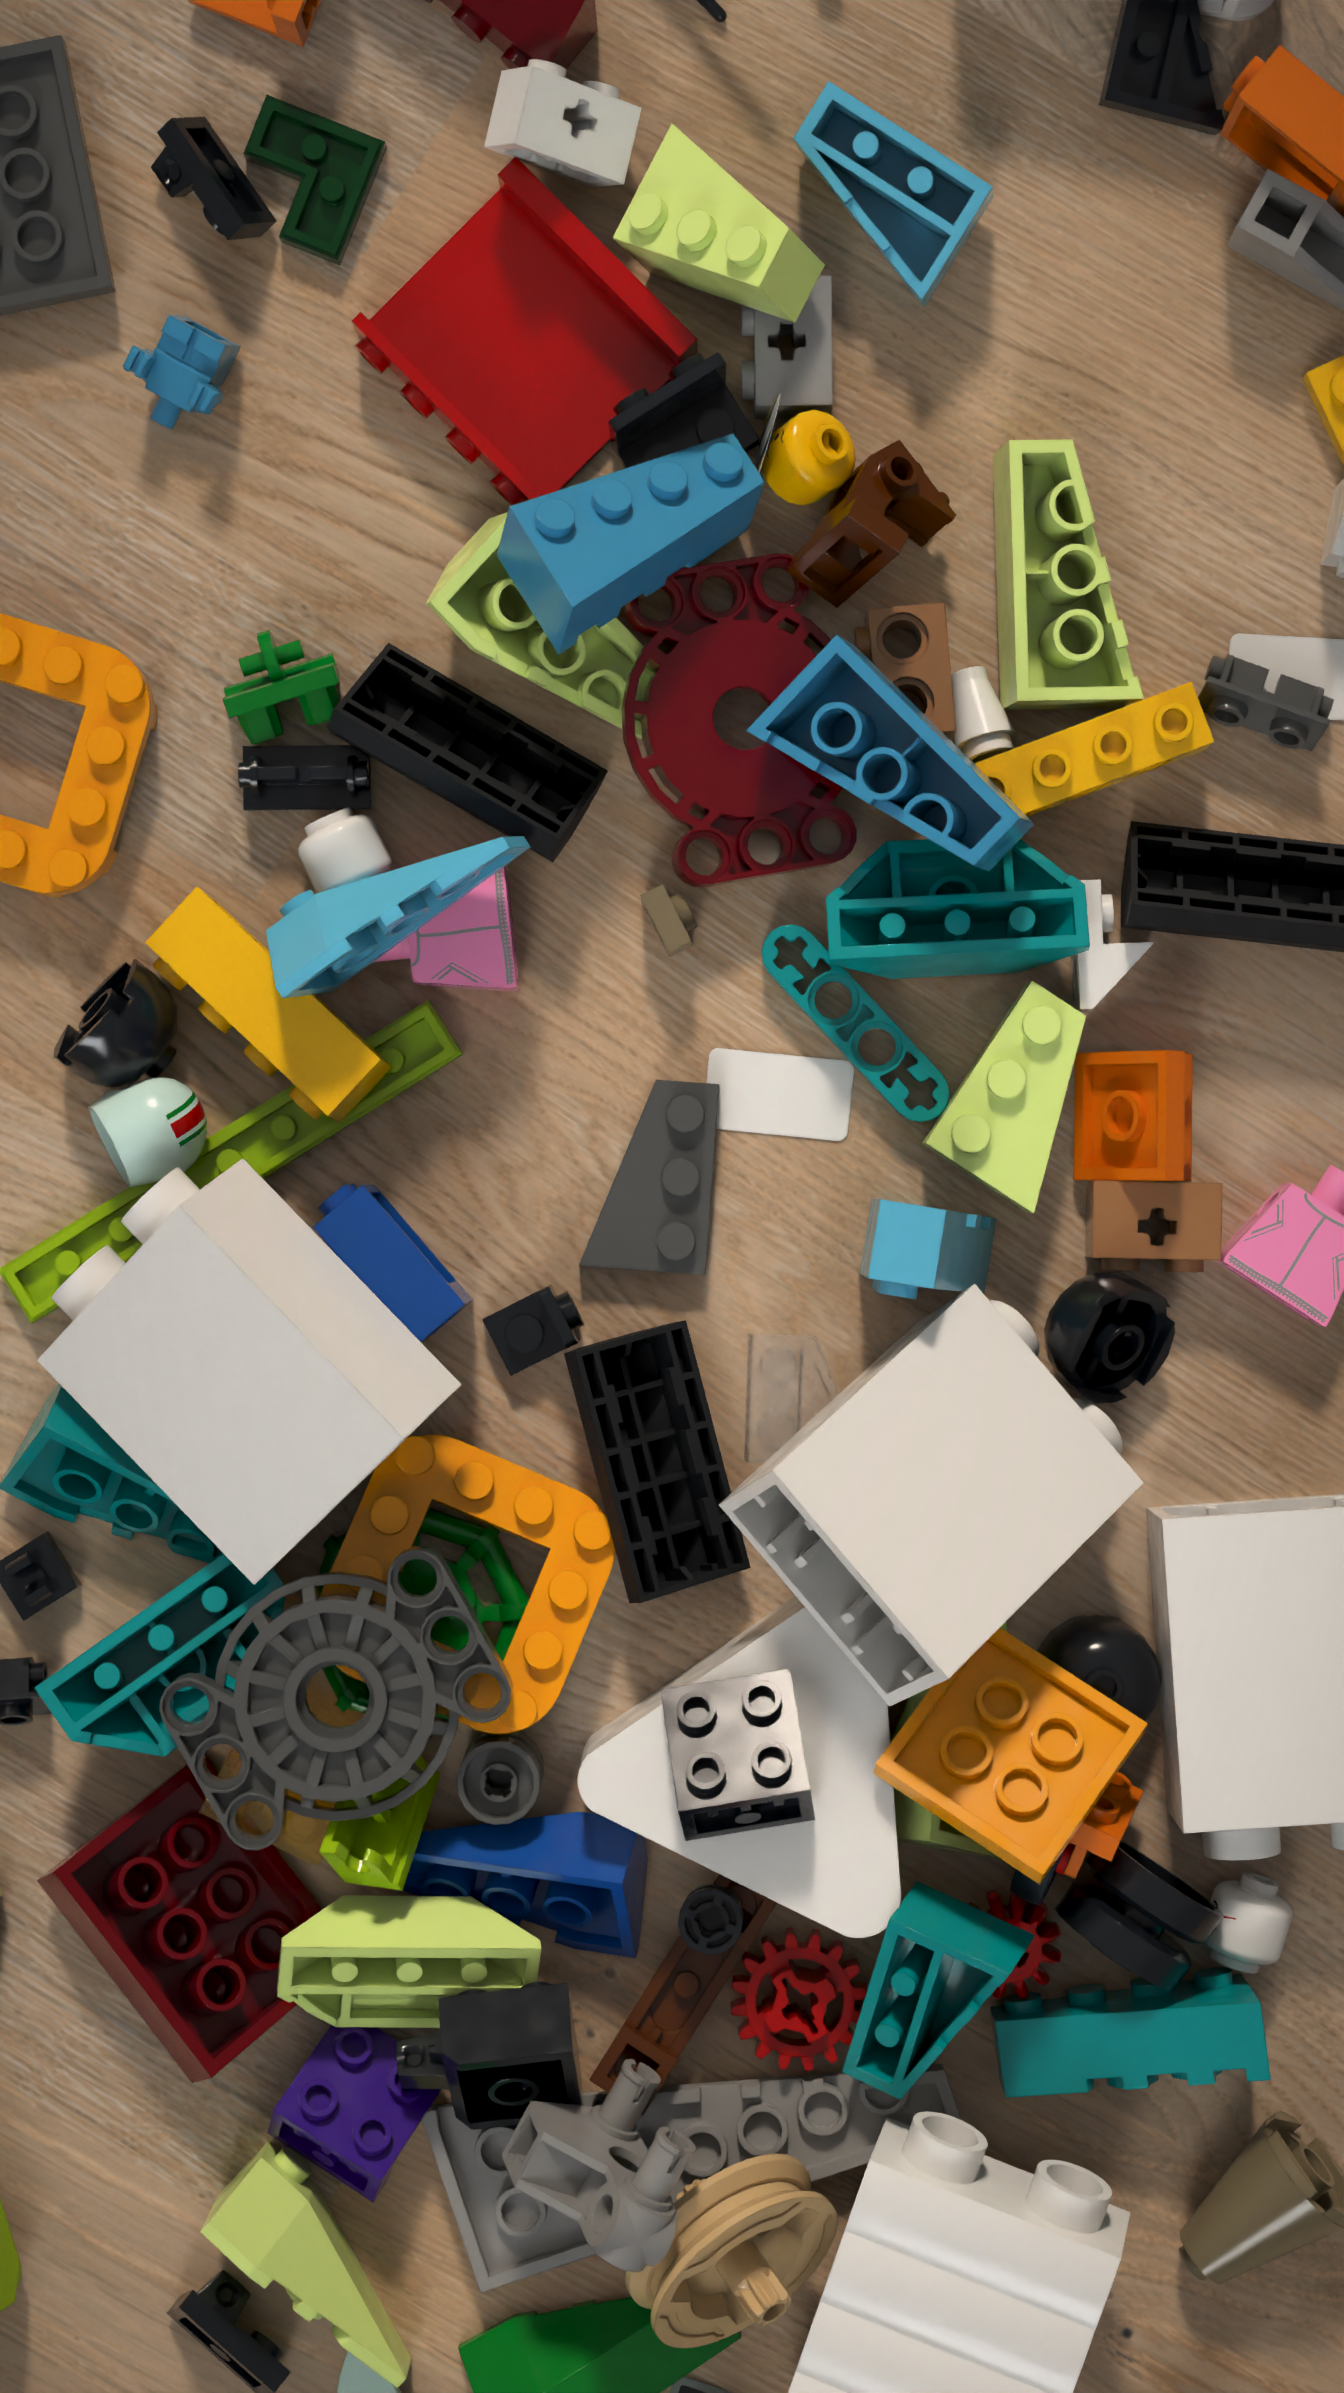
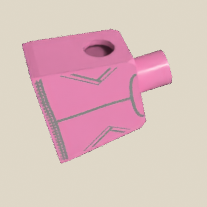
(467, 942)
(1295, 1247)

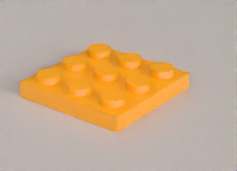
(1011, 1752)

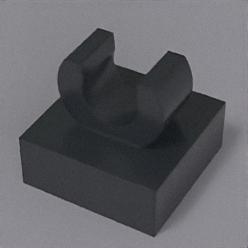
(36, 1576)

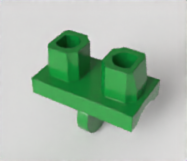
(255, 698)

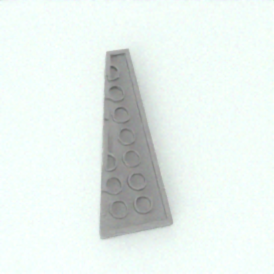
(817, 2118)

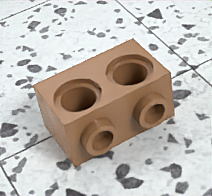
(926, 671)

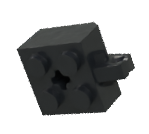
(498, 2053)

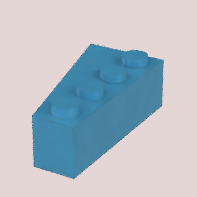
(624, 533)

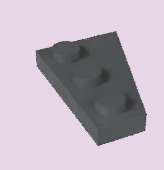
(663, 1187)

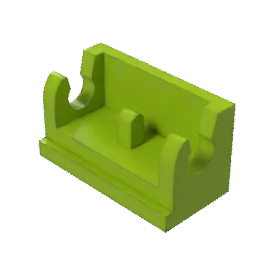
(380, 1847)

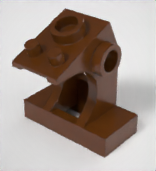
(874, 511)

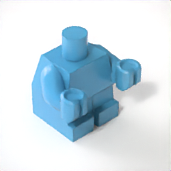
(183, 368)

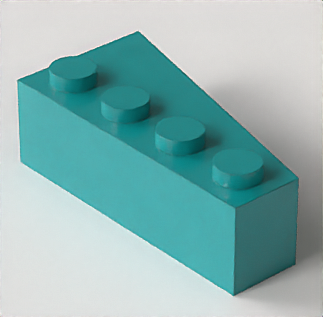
(1130, 2035)

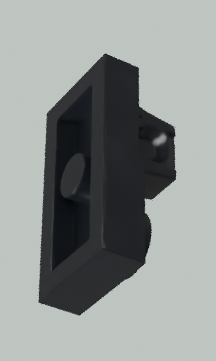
(202, 164)
(211, 2318)

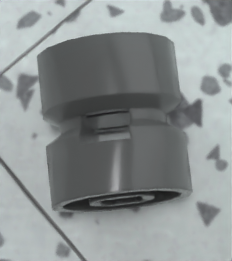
(500, 1777)

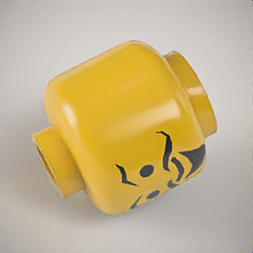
(808, 457)

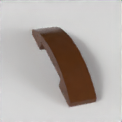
(679, 1998)

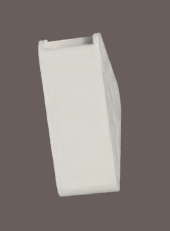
(827, 1868)

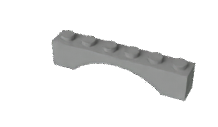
(1294, 237)

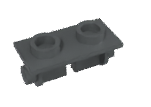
(1290, 716)

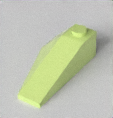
(282, 2230)

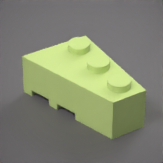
(1012, 1098)

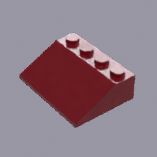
(184, 1922)

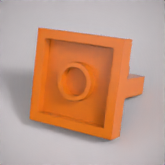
(1133, 1116)

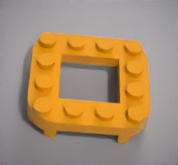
(101, 764)
(515, 1502)

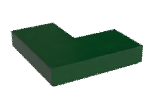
(333, 170)

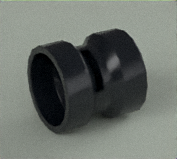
(715, 1909)

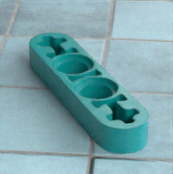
(861, 1017)

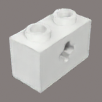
(563, 124)

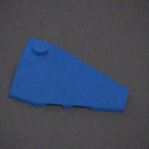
(550, 1870)

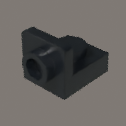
(534, 1328)

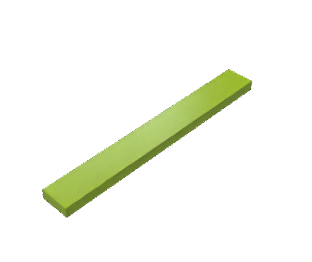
(263, 1137)

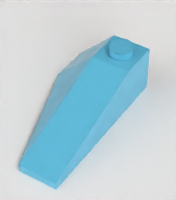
(346, 928)

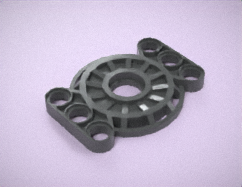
(283, 1740)

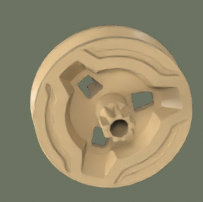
(736, 2251)

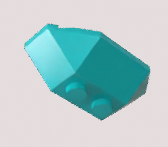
(935, 915)
(117, 1685)

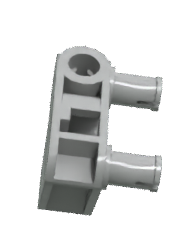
(582, 2165)

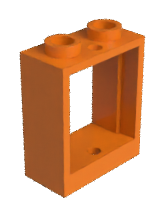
(1289, 124)

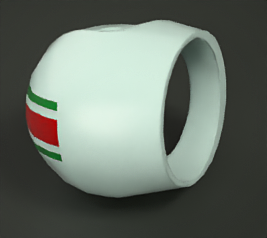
(150, 1128)

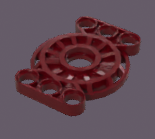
(726, 784)

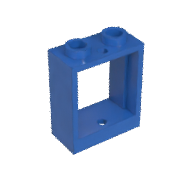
(390, 1259)

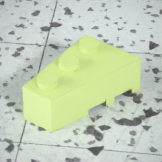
(714, 235)

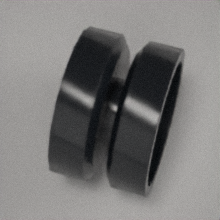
(1134, 1919)

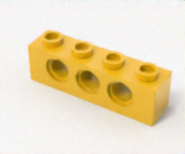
(1101, 751)

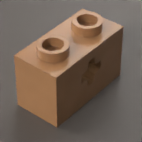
(1192, 1218)

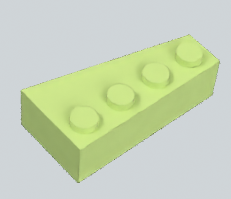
(1053, 588)

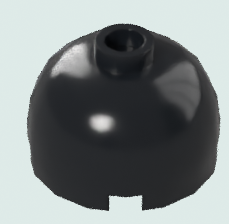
(123, 1030)
(1107, 1335)
(1108, 1658)

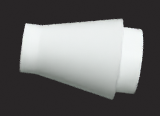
(979, 716)

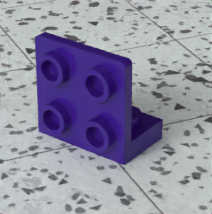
(351, 2109)

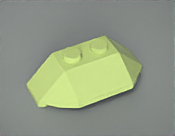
(394, 1956)

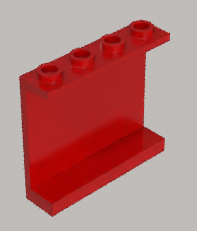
(524, 338)

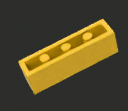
(293, 1034)

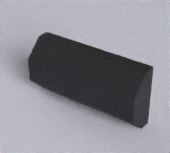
(467, 751)
(1233, 886)
(656, 1460)

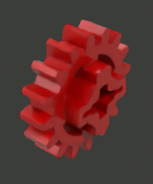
(776, 2014)

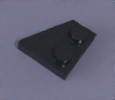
(1162, 66)

